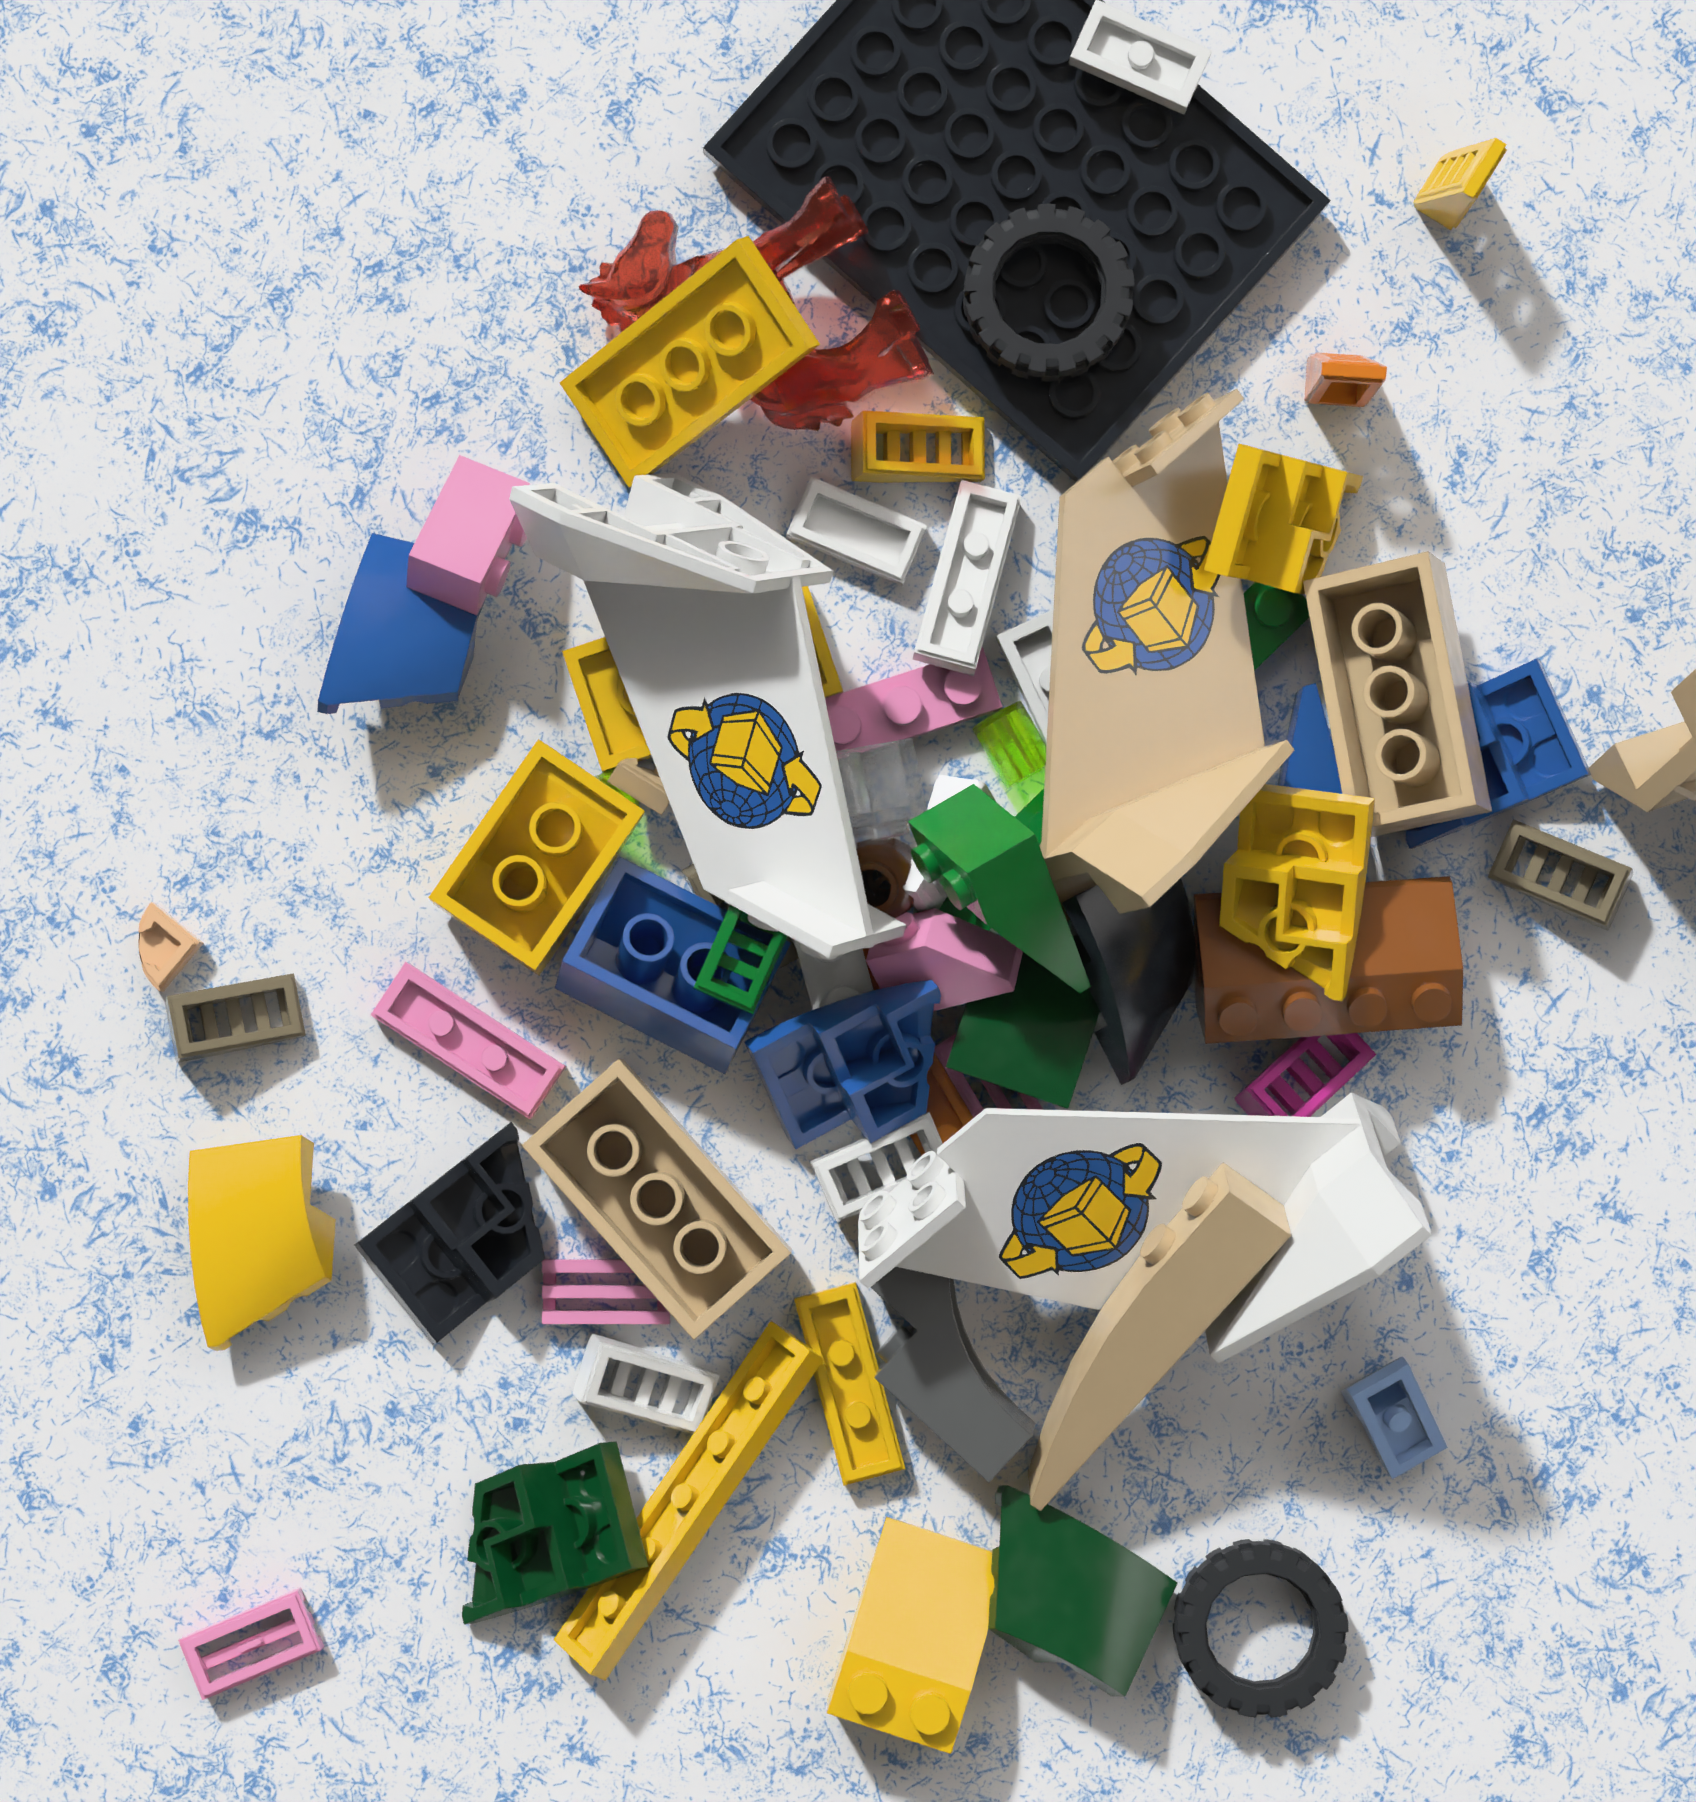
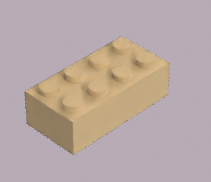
(1398, 692)
(657, 1198)

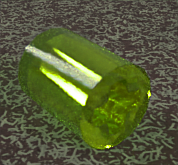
(1012, 744)

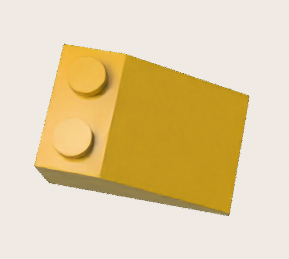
(537, 857)
(915, 1636)

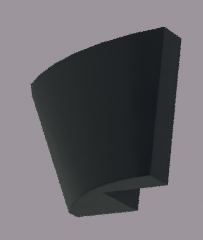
(1136, 969)
(459, 1238)

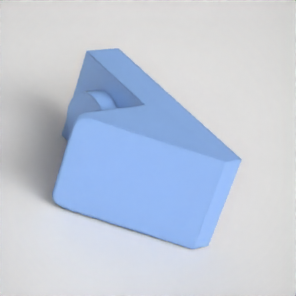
(1395, 1417)

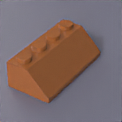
(1400, 976)

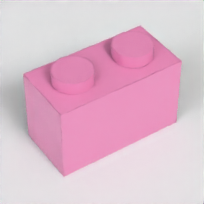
(467, 538)

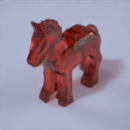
(824, 379)

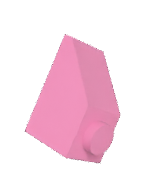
(953, 953)

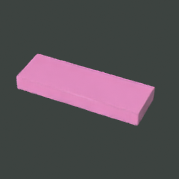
(468, 1040)

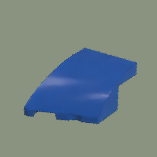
(395, 639)
(1522, 746)
(851, 1062)

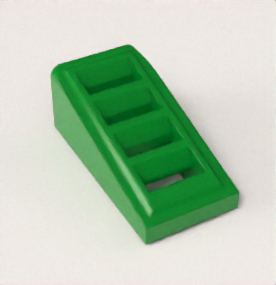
(760, 976)

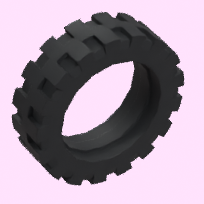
(1052, 227)
(1314, 1669)

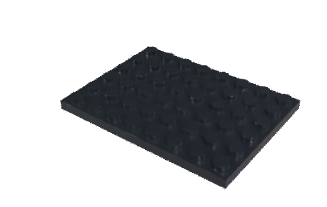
(971, 112)

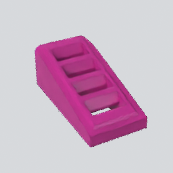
(1256, 1100)

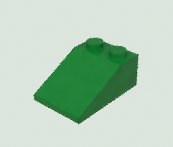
(1000, 875)

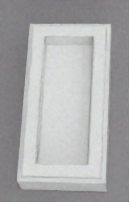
(856, 531)

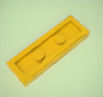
(849, 1393)

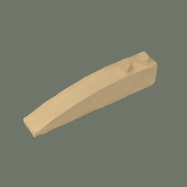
(1155, 1315)

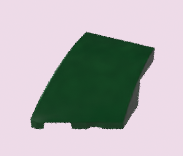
(1029, 1036)
(551, 1532)
(1073, 1594)

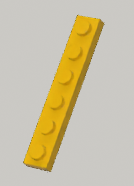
(692, 1496)

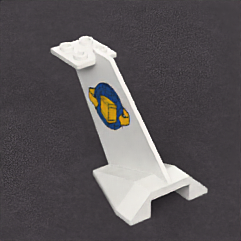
(727, 695)
(1070, 1195)

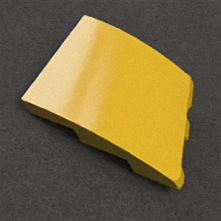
(1278, 519)
(1300, 880)
(254, 1233)

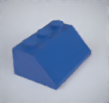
(644, 956)

